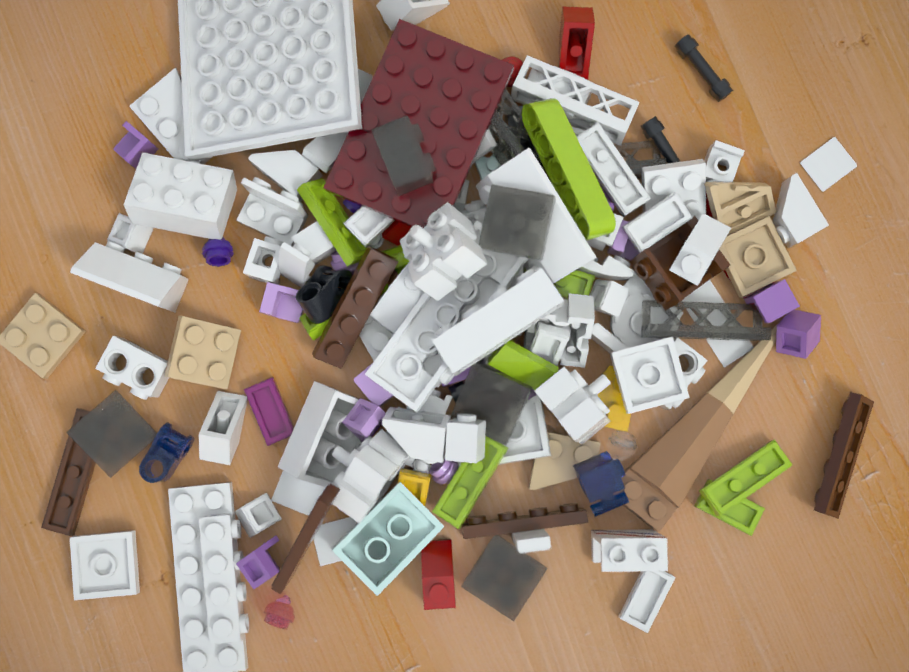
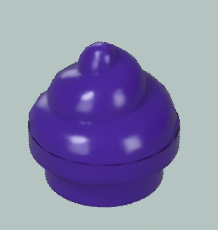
(217, 252)

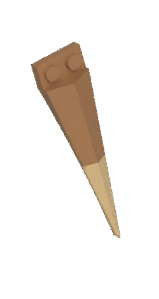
(669, 467)

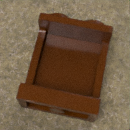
(655, 263)

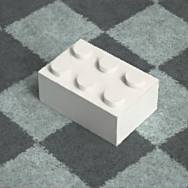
(181, 196)

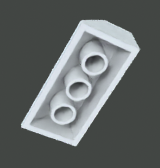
(565, 245)

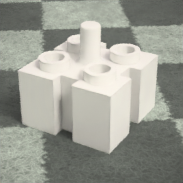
(442, 251)
(578, 317)
(576, 403)
(367, 473)

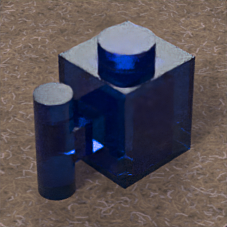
(599, 480)

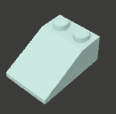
(387, 538)

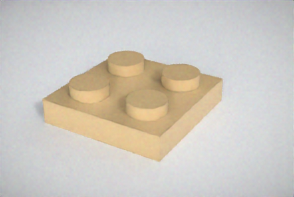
(756, 257)
(41, 335)
(202, 352)

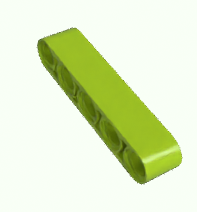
(568, 167)

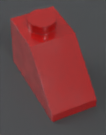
(576, 40)
(438, 575)

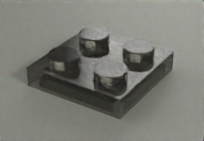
(517, 222)
(494, 399)
(112, 433)
(504, 577)

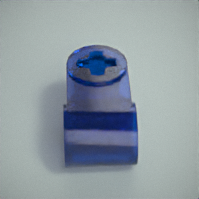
(166, 452)

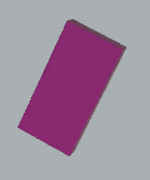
(270, 411)

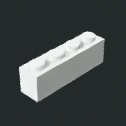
(498, 321)

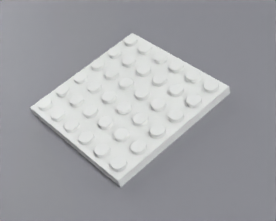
(266, 73)

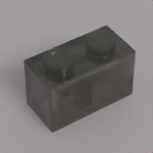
(403, 155)

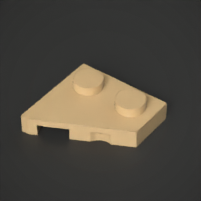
(740, 203)
(559, 466)

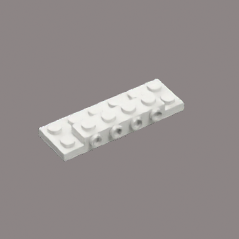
(410, 362)
(208, 578)

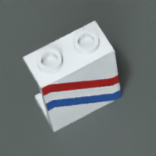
(629, 550)

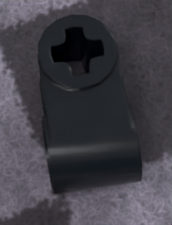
(321, 293)

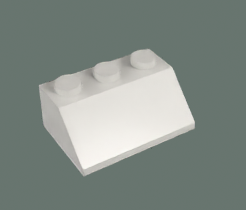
(132, 275)
(318, 434)

